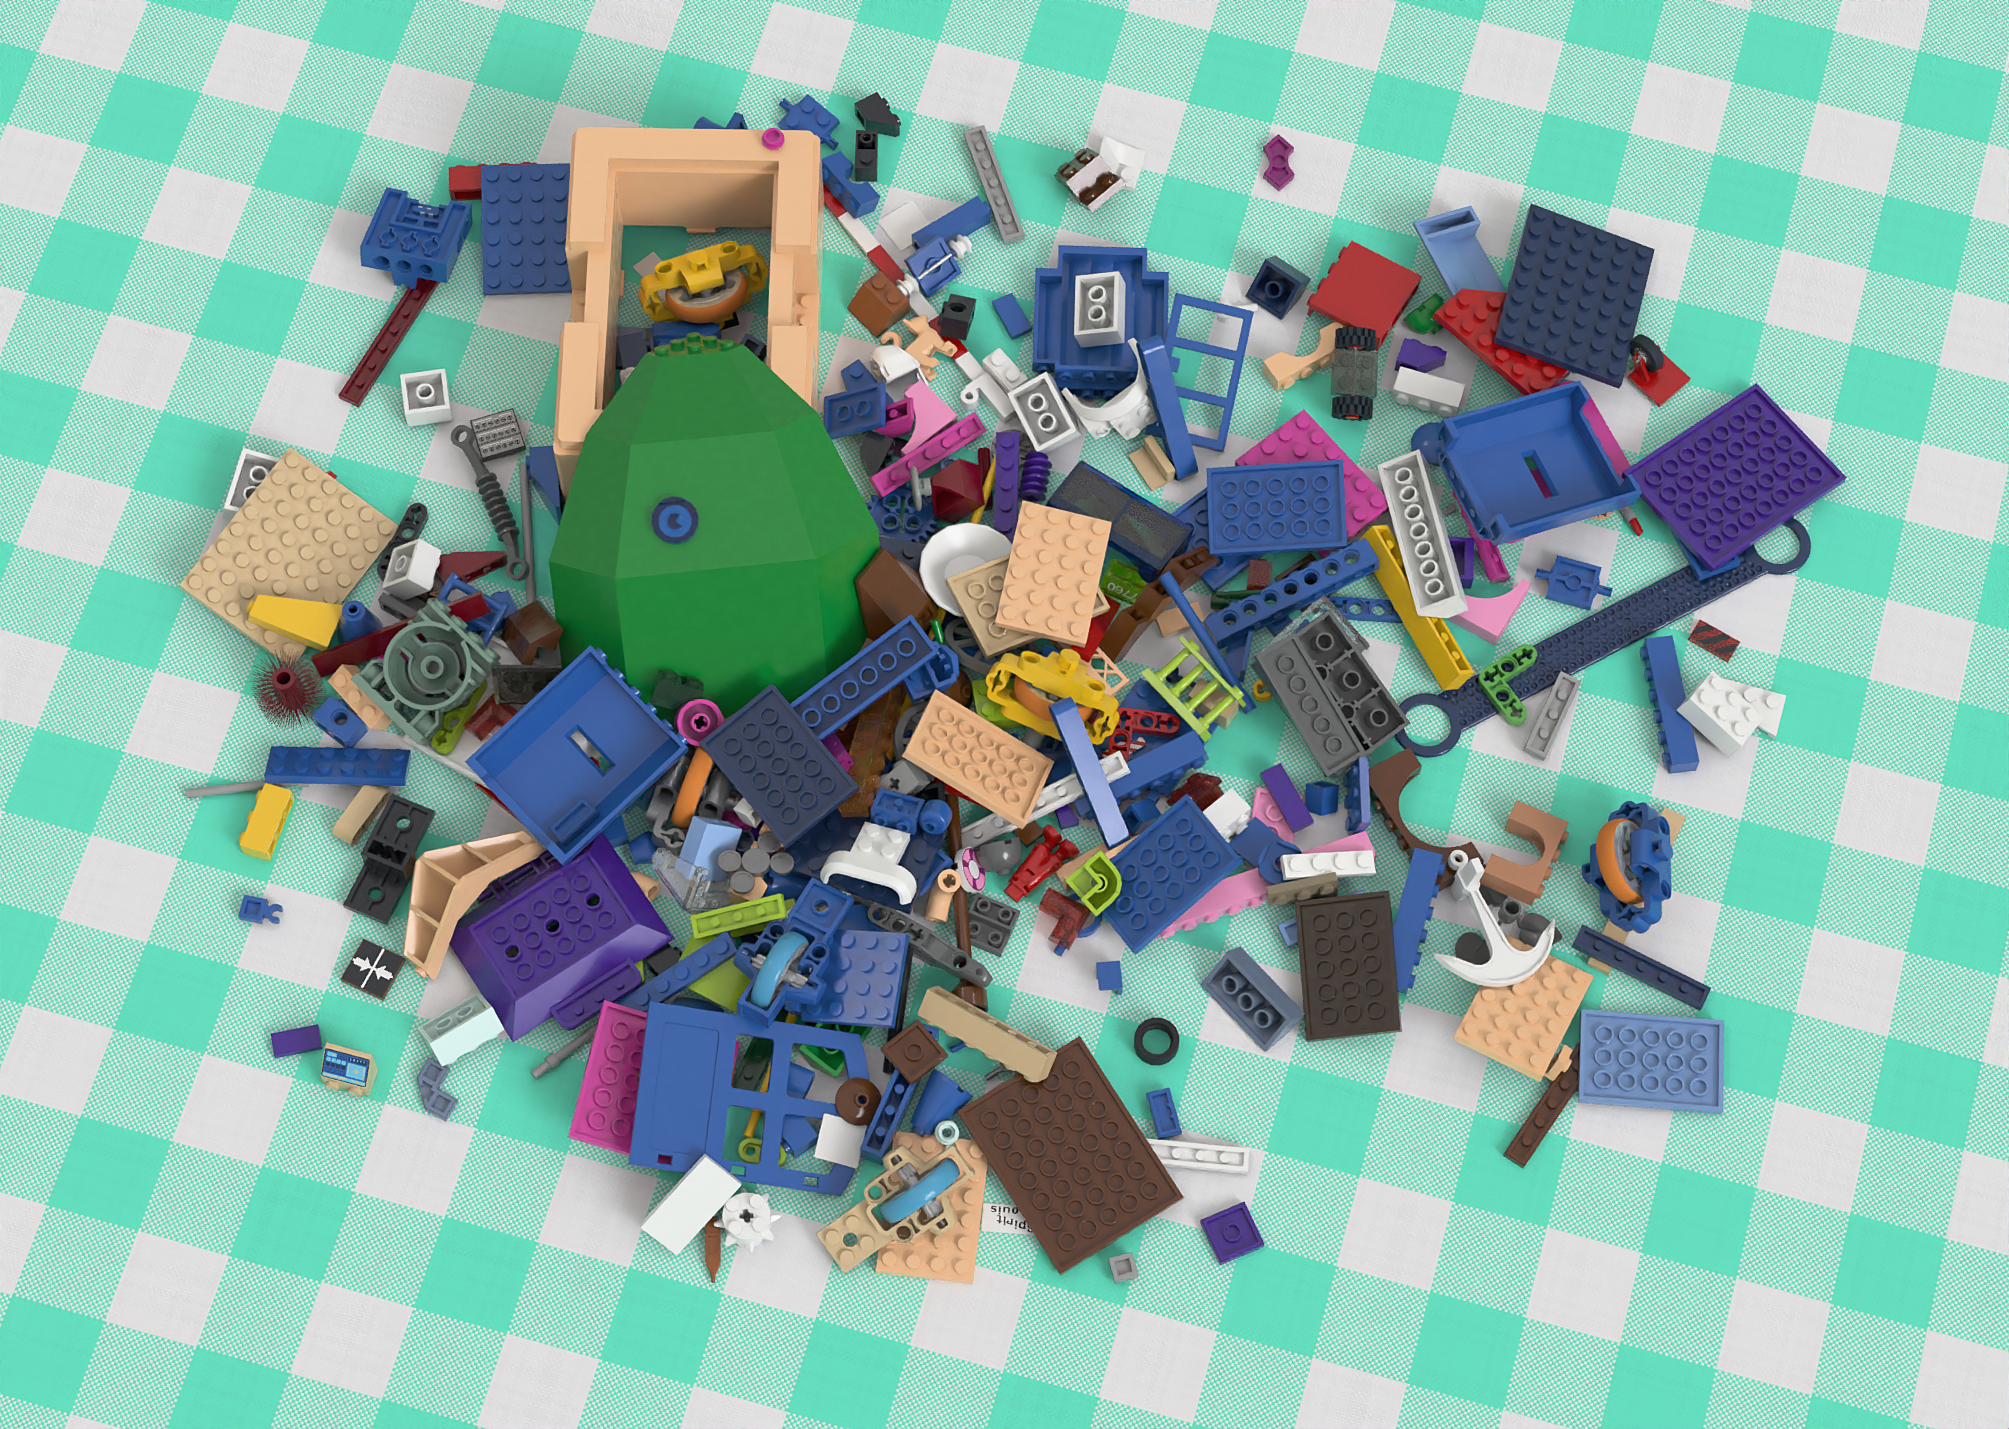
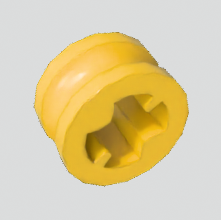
(1260, 697)

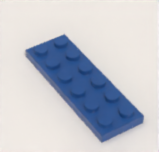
(337, 766)

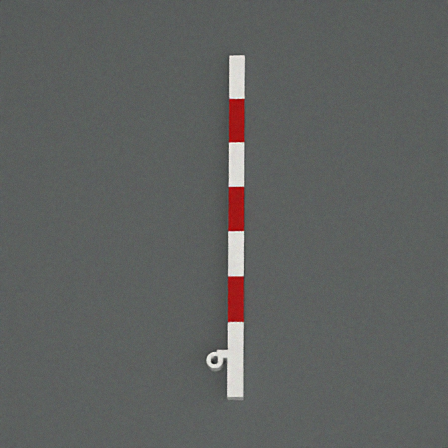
(980, 380)

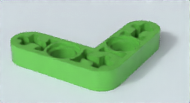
(1499, 682)

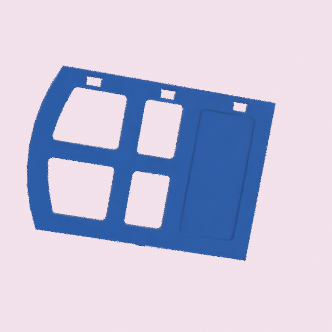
(689, 1089)

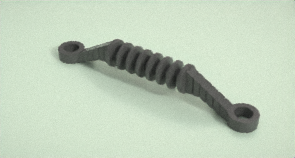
(495, 503)

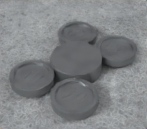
(755, 862)

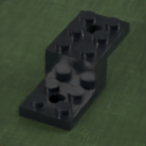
(389, 859)

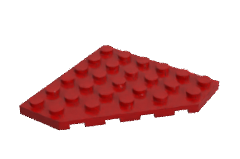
(1474, 319)

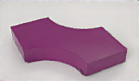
(1278, 153)

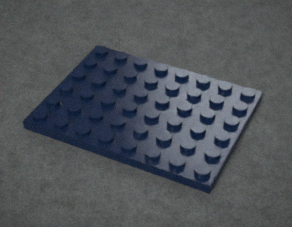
(1574, 296)

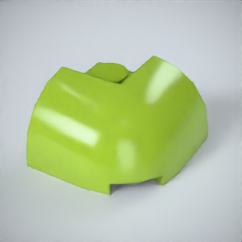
(1096, 882)

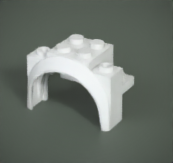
(1126, 412)

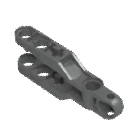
(935, 949)

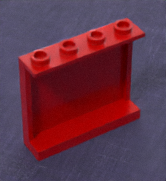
(1365, 291)

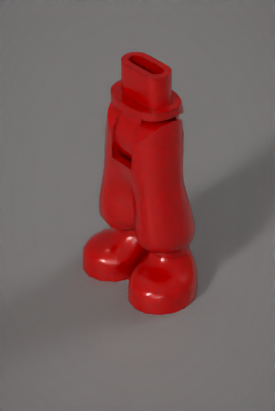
(1040, 864)

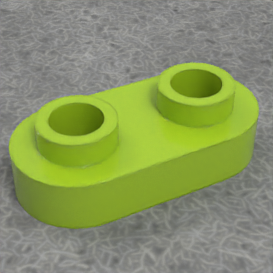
(755, 1144)

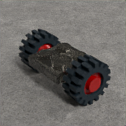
(1354, 373)

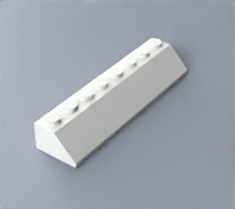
(1422, 536)

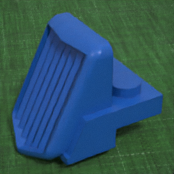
(936, 674)

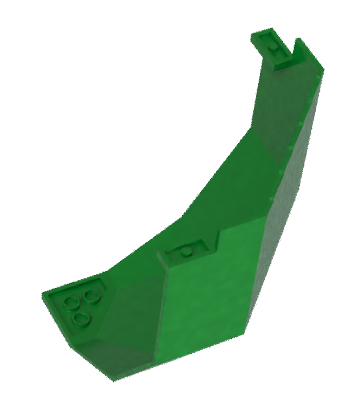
(776, 546)

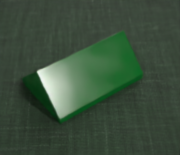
(830, 1060)

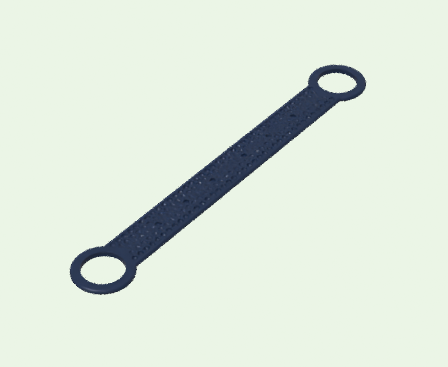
(1599, 638)

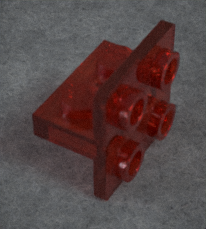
(1201, 788)

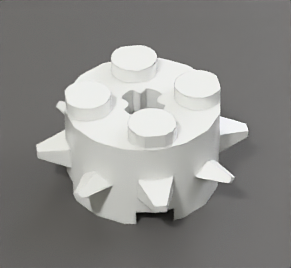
(760, 1222)

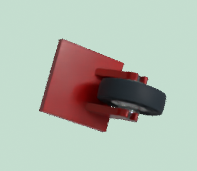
(1654, 371)

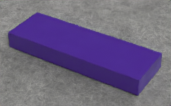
(1286, 798)

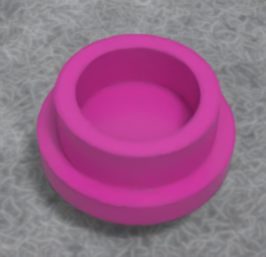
(773, 139)

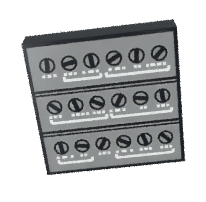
(498, 435)

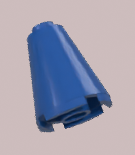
(356, 621)
(789, 885)
(938, 1103)

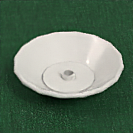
(956, 551)

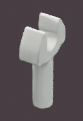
(1227, 319)

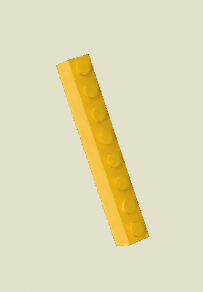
(1429, 633)

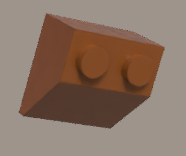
(879, 304)

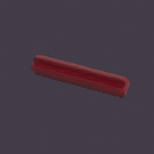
(984, 466)

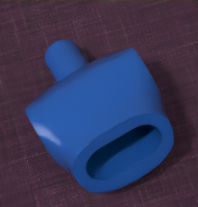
(643, 848)

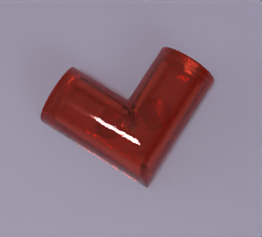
(489, 716)
(1070, 917)

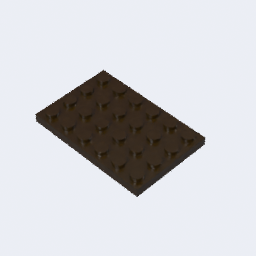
(1348, 966)

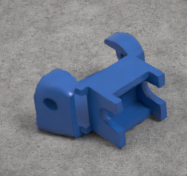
(667, 331)

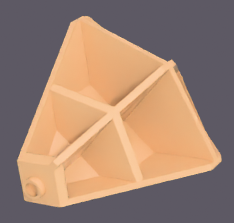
(447, 885)

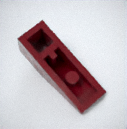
(470, 565)

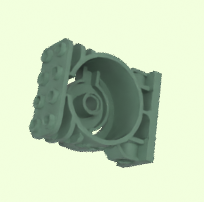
(431, 622)

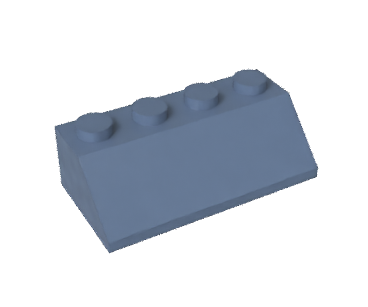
(1252, 998)

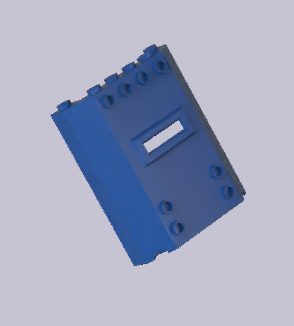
(1497, 491)
(545, 773)

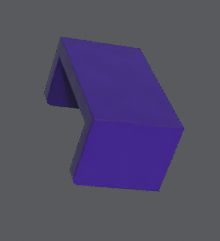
(1464, 558)

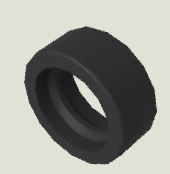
(1156, 1023)

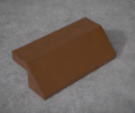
(531, 628)

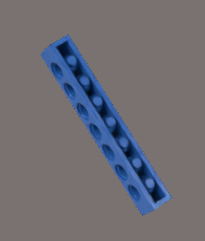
(1287, 604)

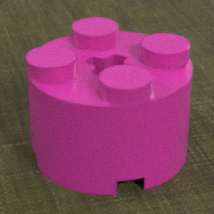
(690, 711)

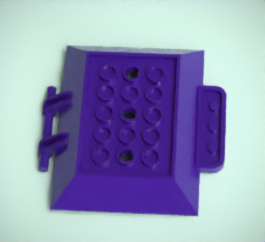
(566, 969)

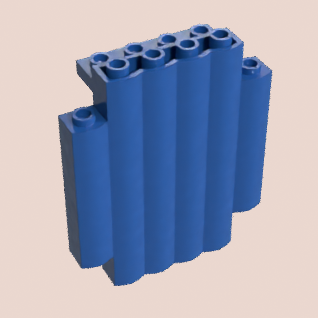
(1105, 368)

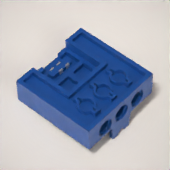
(415, 238)

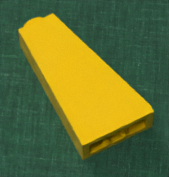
(296, 619)

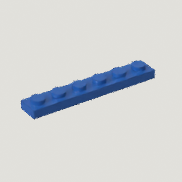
(683, 973)

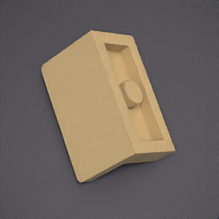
(1152, 464)

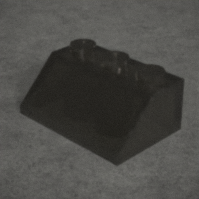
(521, 682)

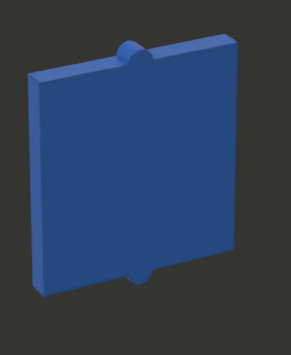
(1253, 840)

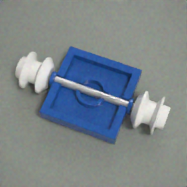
(933, 265)

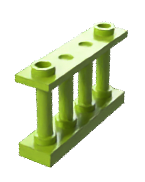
(1186, 709)
(741, 918)

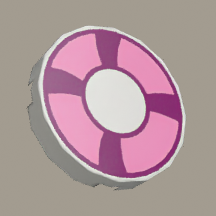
(971, 873)

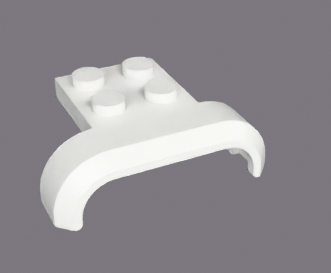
(875, 860)

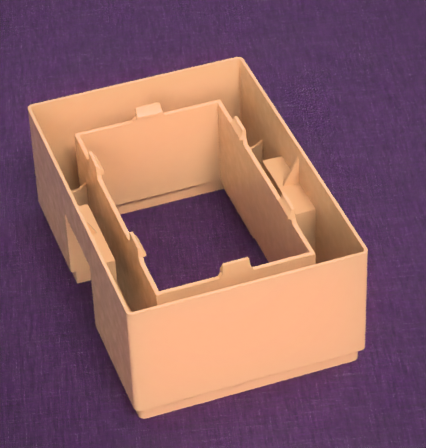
(698, 183)

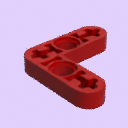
(1133, 725)

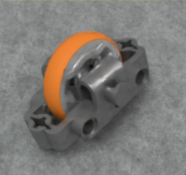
(688, 791)

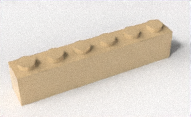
(986, 1034)

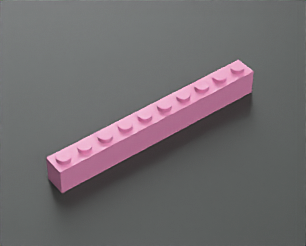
(1249, 889)

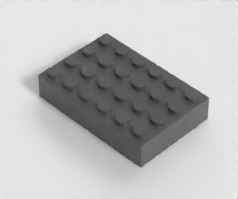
(1351, 682)

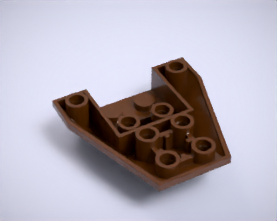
(890, 594)

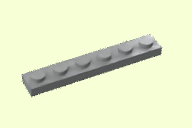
(993, 184)

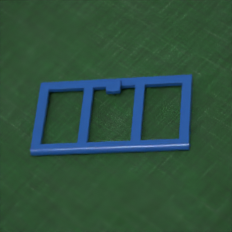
(1237, 356)

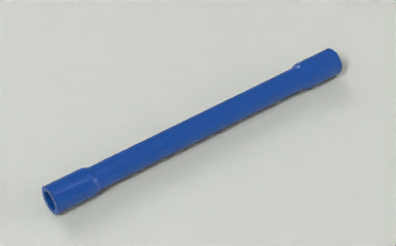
(1174, 590)

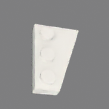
(1765, 702)

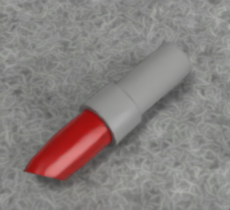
(1631, 518)

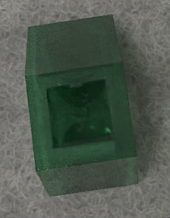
(674, 690)

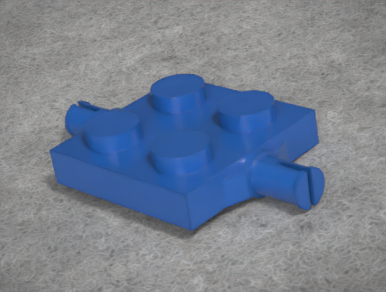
(810, 116)
(1573, 582)

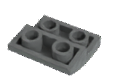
(991, 924)

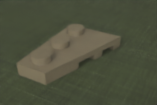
(1303, 889)

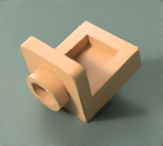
(1559, 1063)

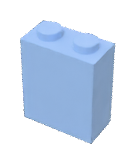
(706, 842)

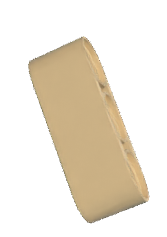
(360, 813)

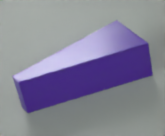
(1066, 817)

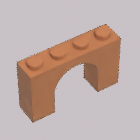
(1525, 881)

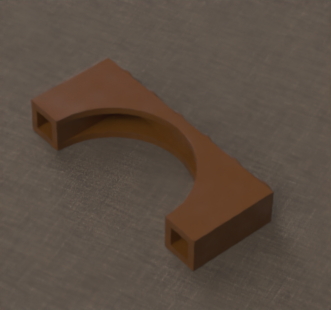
(1385, 787)

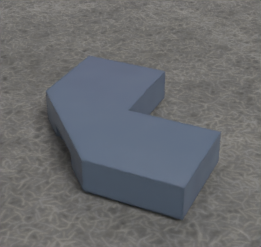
(434, 1100)

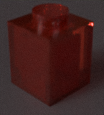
(1259, 574)

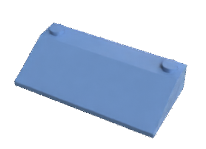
(1457, 252)

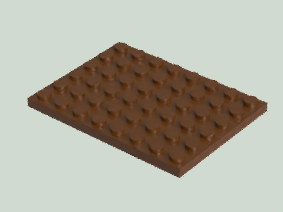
(1070, 1157)

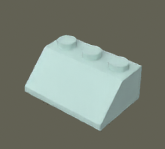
(461, 1029)

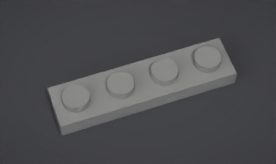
(1552, 716)

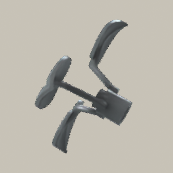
(1475, 950)

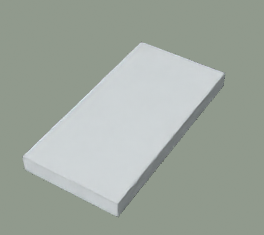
(690, 1204)

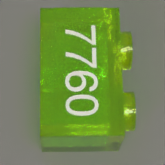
(1122, 582)

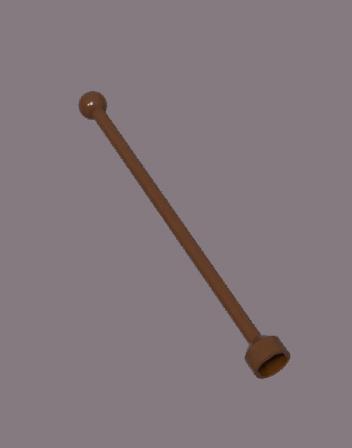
(965, 990)

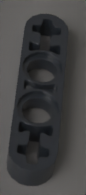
(398, 539)

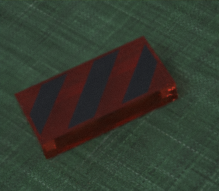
(1714, 640)

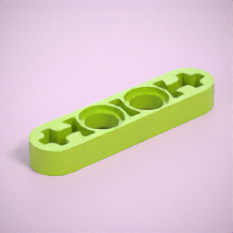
(463, 715)

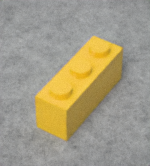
(266, 821)

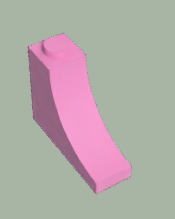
(930, 415)
(1491, 616)

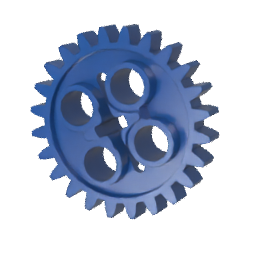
(884, 514)

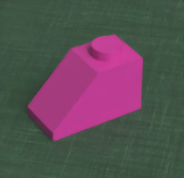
(898, 418)

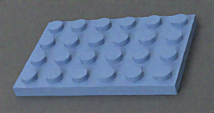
(1651, 1061)

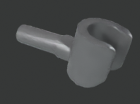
(999, 1070)

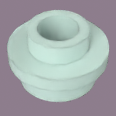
(953, 1130)

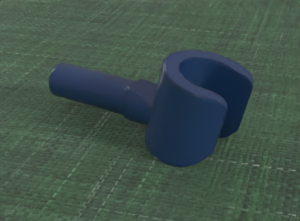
(1174, 677)

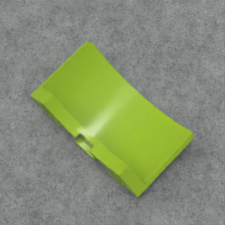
(722, 984)

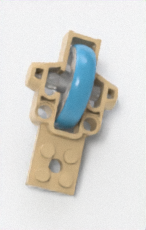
(898, 1205)

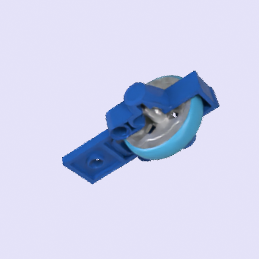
(789, 957)

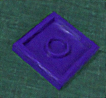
(1232, 1233)

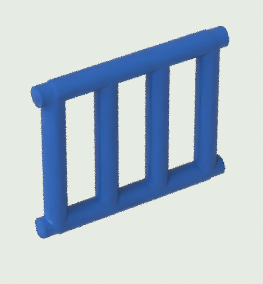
(500, 608)

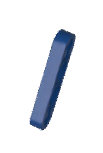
(1366, 606)

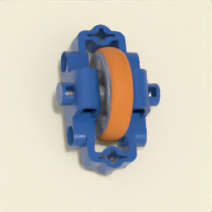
(1632, 866)

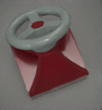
(953, 490)

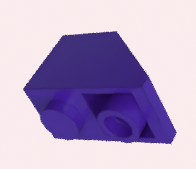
(1420, 356)

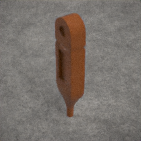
(712, 1247)

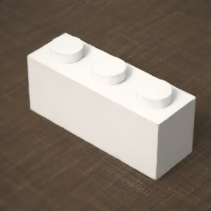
(1428, 392)

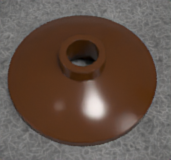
(961, 690)
(848, 1105)

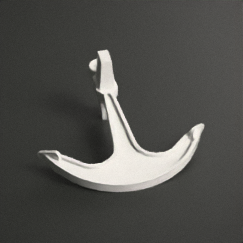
(1506, 964)

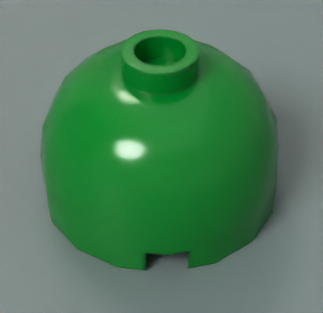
(1421, 320)

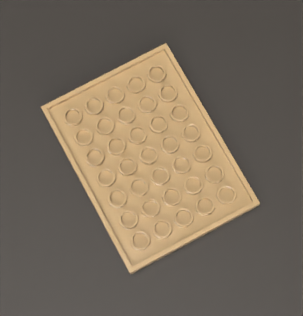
(289, 540)

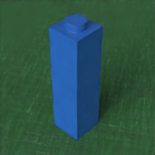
(960, 221)

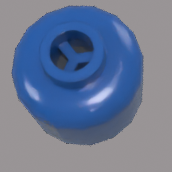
(935, 816)

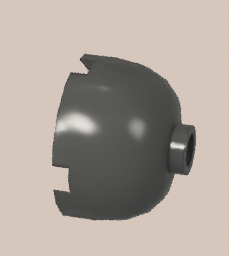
(999, 855)

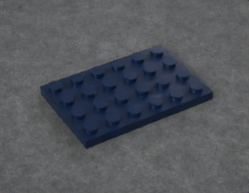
(779, 765)
(839, 834)

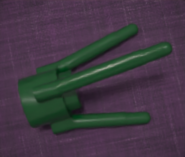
(1221, 600)

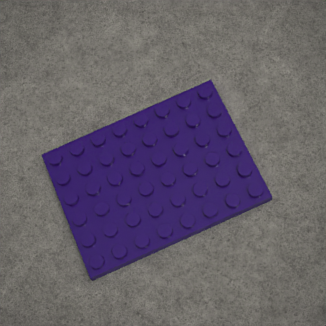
(1734, 477)

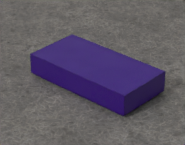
(296, 1041)

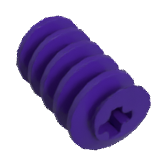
(1034, 477)

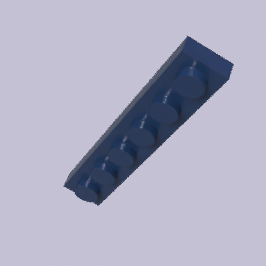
(1641, 967)

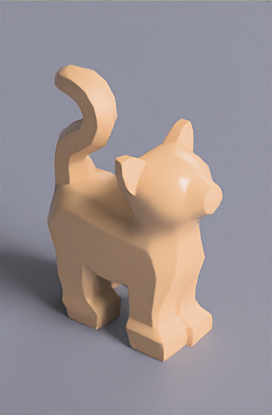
(924, 345)

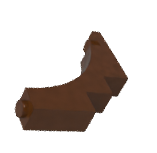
(1153, 601)

